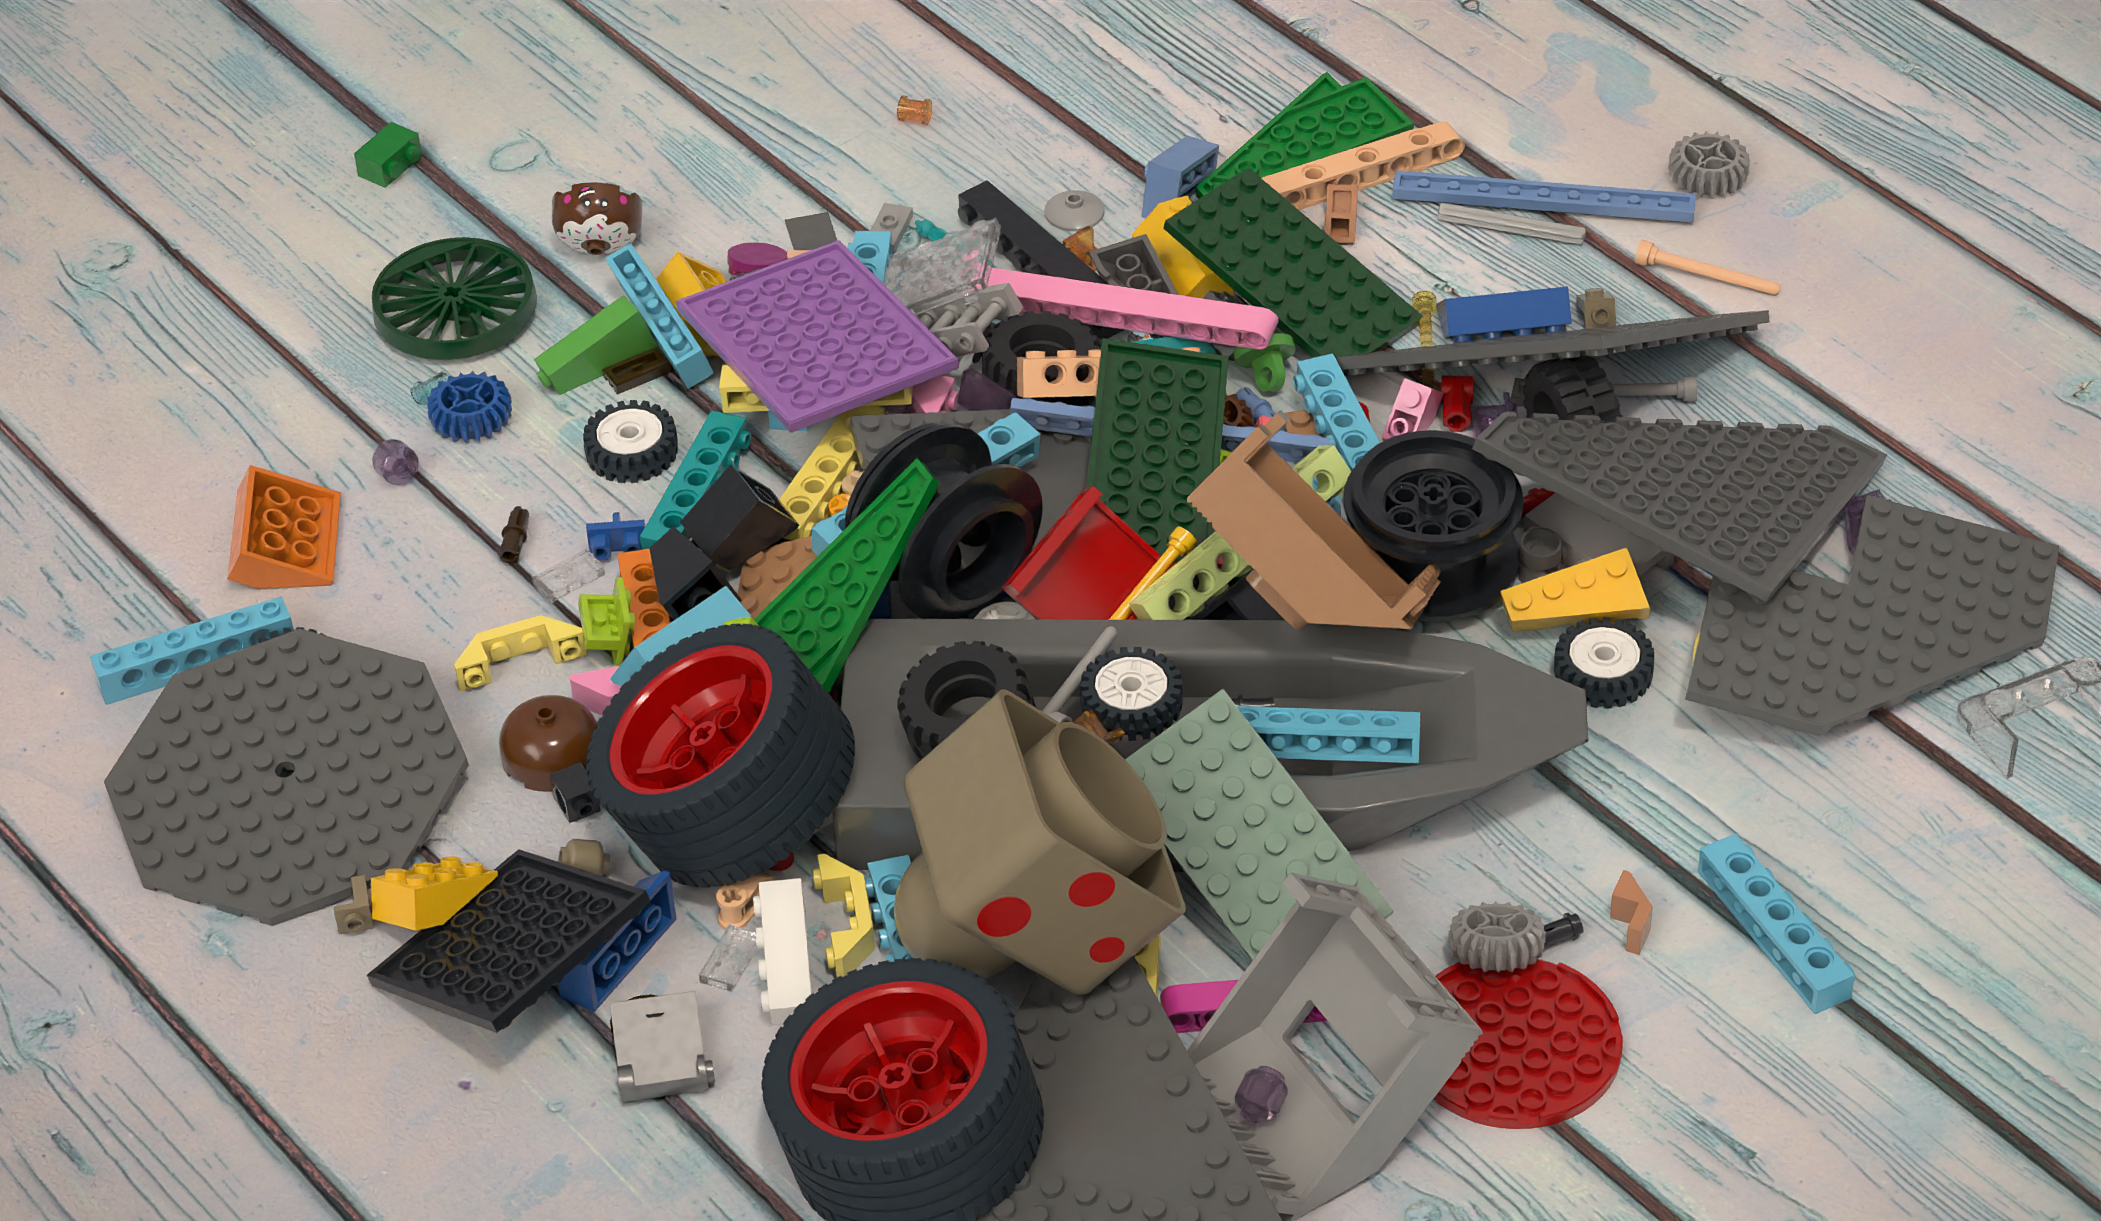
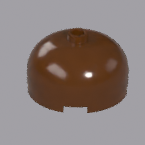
(545, 738)

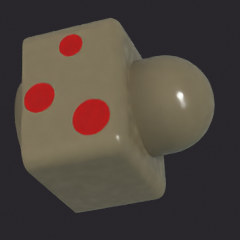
(1033, 851)

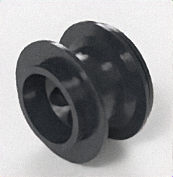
(1439, 505)
(973, 528)

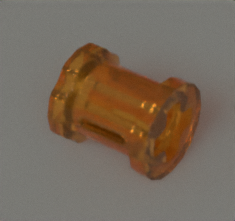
(914, 110)

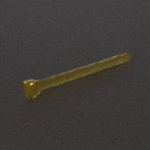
(1426, 305)

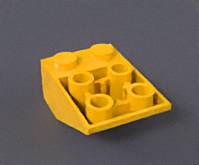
(428, 892)

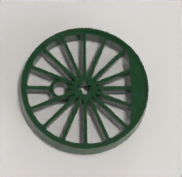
(456, 301)

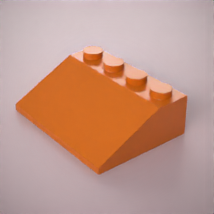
(283, 532)

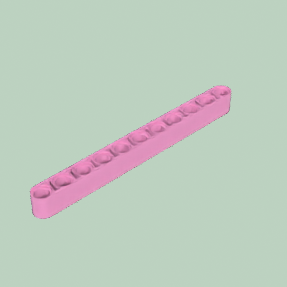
(1142, 309)

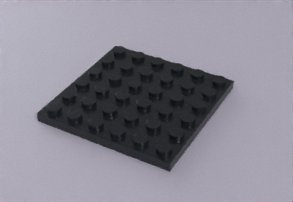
(510, 941)

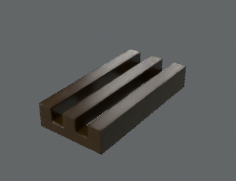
(637, 370)

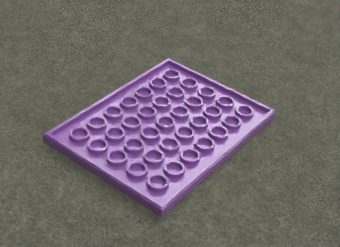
(816, 335)

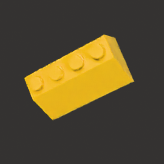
(1185, 270)
(685, 277)

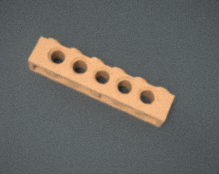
(1032, 368)

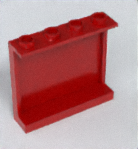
(1082, 564)

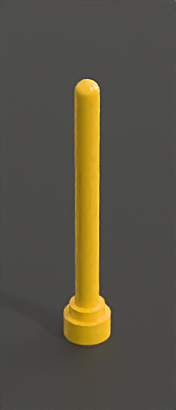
(1180, 543)

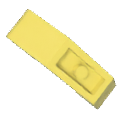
(515, 639)
(840, 884)

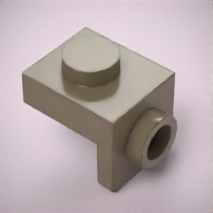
(1597, 308)
(356, 915)

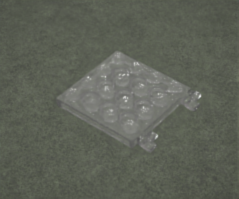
(945, 268)

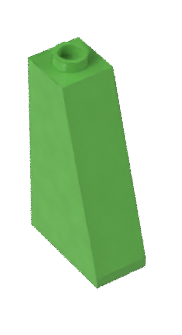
(600, 342)

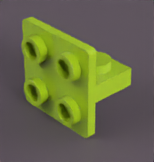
(608, 621)

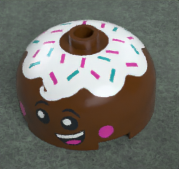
(596, 217)

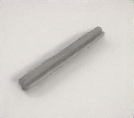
(1511, 223)

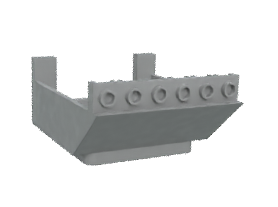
(1383, 1003)

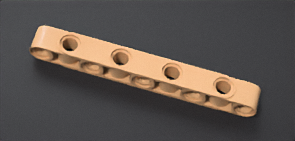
(1368, 164)

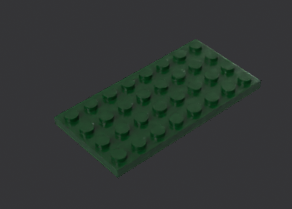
(1291, 268)
(1156, 435)

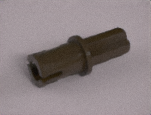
(514, 535)

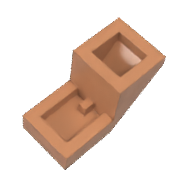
(1341, 212)
(1634, 908)

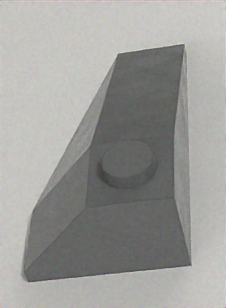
(1132, 265)

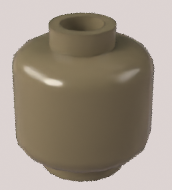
(586, 856)

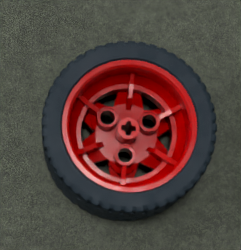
(721, 755)
(877, 1098)

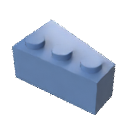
(1178, 171)

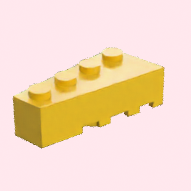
(1580, 592)

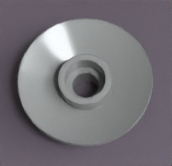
(1074, 210)

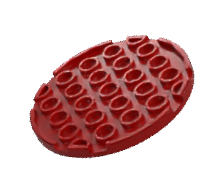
(1543, 1049)

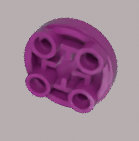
(753, 256)

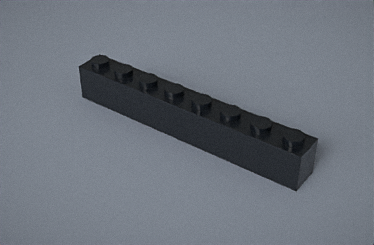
(1027, 242)

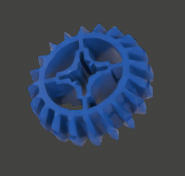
(469, 406)

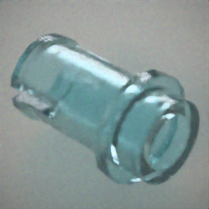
(422, 390)

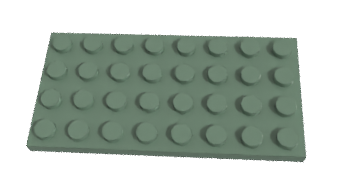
(1240, 821)

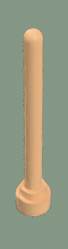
(1649, 254)

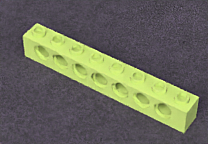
(1152, 604)

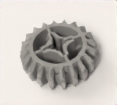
(1709, 164)
(1497, 937)

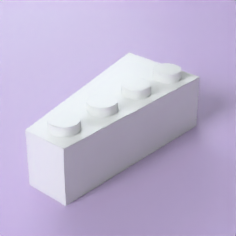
(785, 947)

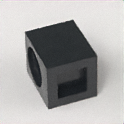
(573, 792)

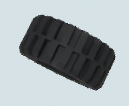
(1036, 333)
(1570, 389)
(952, 677)

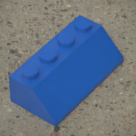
(1505, 313)
(613, 960)

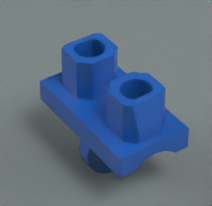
(614, 536)

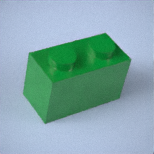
(388, 154)

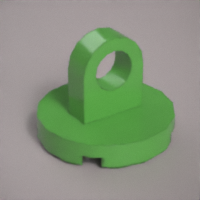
(1266, 360)

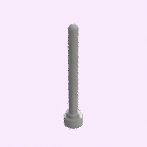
(1684, 388)
(1074, 678)

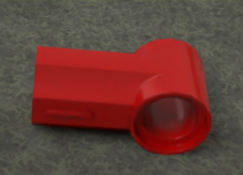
(1456, 401)

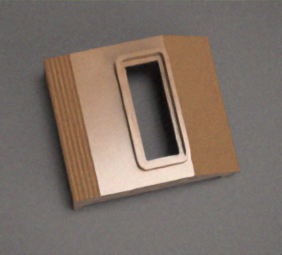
(1299, 547)

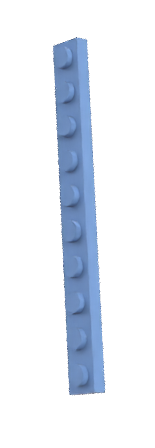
(1544, 196)
(1079, 421)

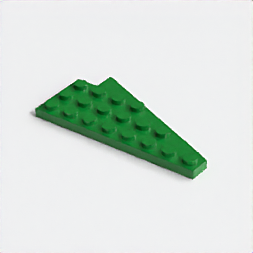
(1315, 126)
(838, 590)

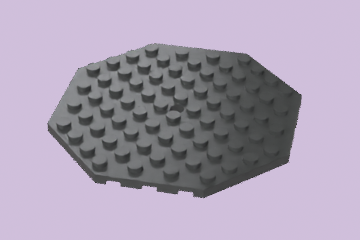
(206, 790)

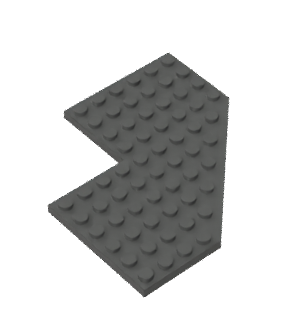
(1918, 609)

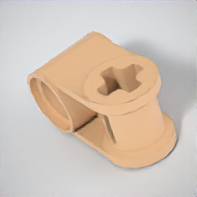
(737, 901)

